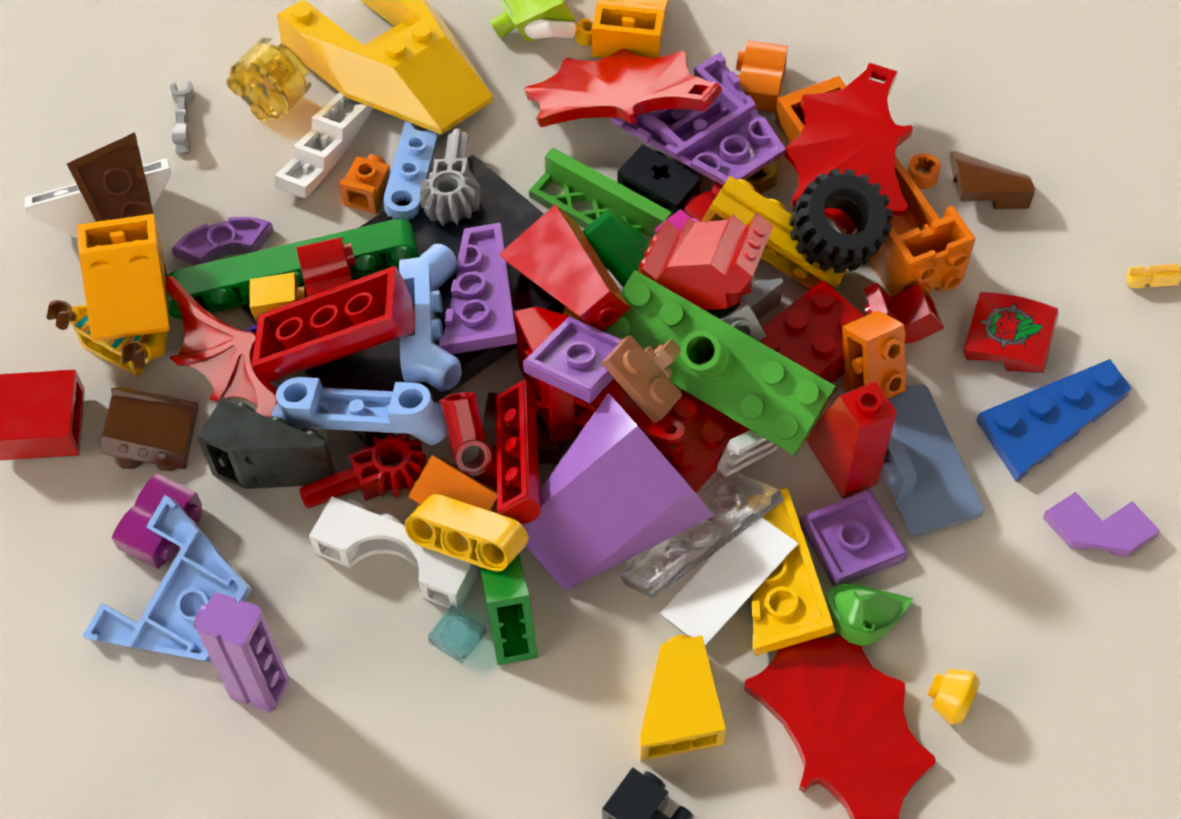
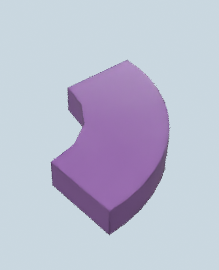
(223, 238)

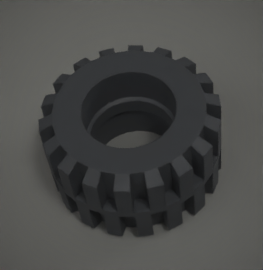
(858, 200)

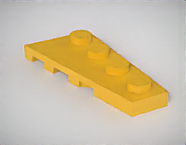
(790, 601)

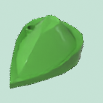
(860, 607)

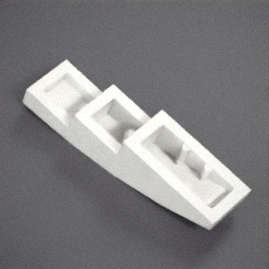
(323, 145)

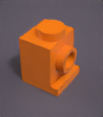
(366, 177)

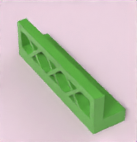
(596, 189)

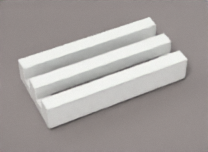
(744, 451)

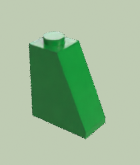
(617, 245)
(509, 613)

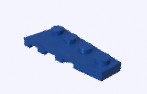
(1040, 421)

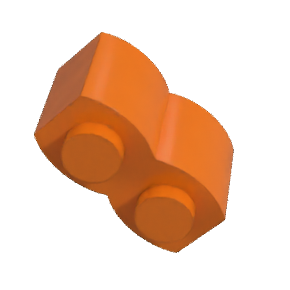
(762, 72)

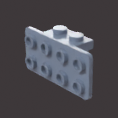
(926, 467)

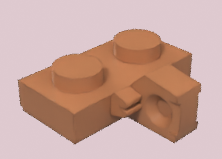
(645, 375)

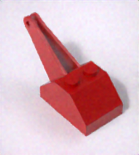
(567, 414)

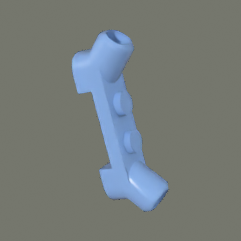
(419, 354)
(403, 410)

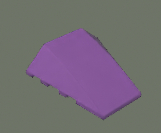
(714, 142)
(609, 500)

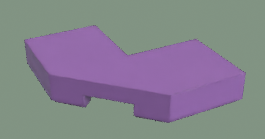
(1083, 529)

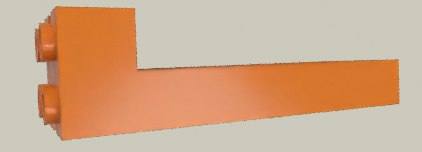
(920, 243)

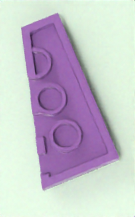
(481, 295)

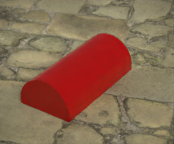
(332, 325)

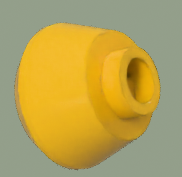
(953, 694)

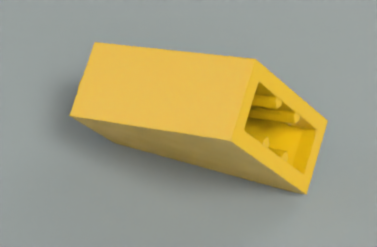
(682, 702)

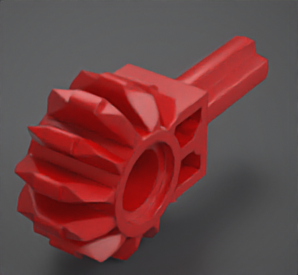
(371, 471)

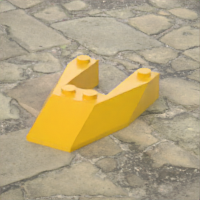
(406, 72)

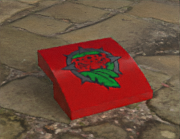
(1011, 332)

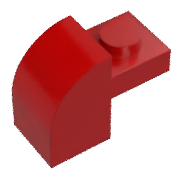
(911, 307)

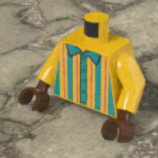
(127, 353)

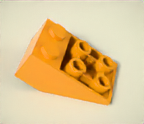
(629, 25)
(123, 277)

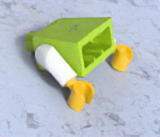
(541, 20)

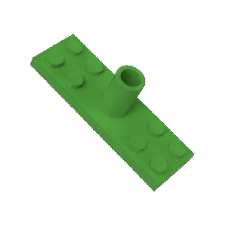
(742, 377)

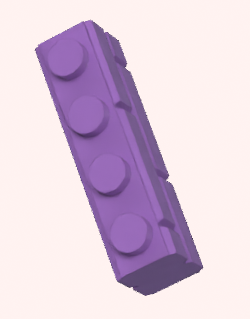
(242, 651)

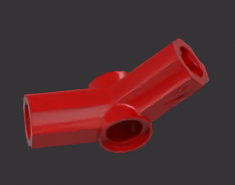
(466, 430)

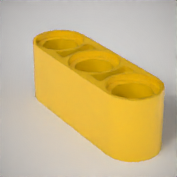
(466, 532)

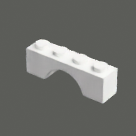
(352, 533)

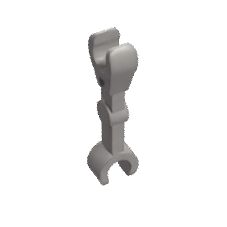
(180, 132)

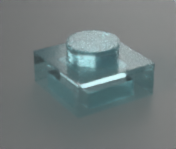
(457, 634)

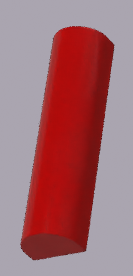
(517, 453)

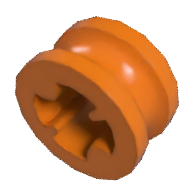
(927, 162)

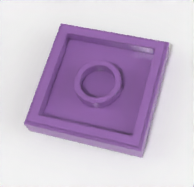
(573, 359)
(852, 538)

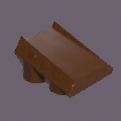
(148, 429)

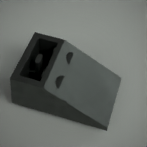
(261, 449)

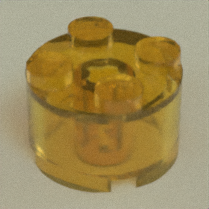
(269, 79)

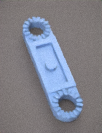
(409, 168)

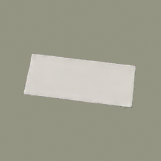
(728, 580)

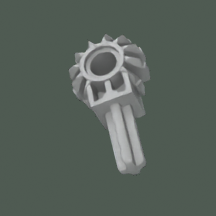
(451, 188)

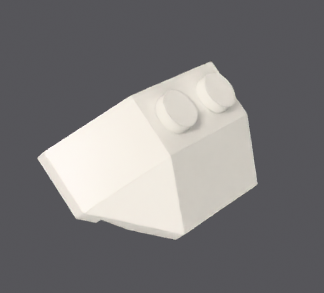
(67, 208)

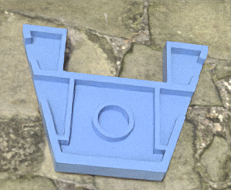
(188, 584)

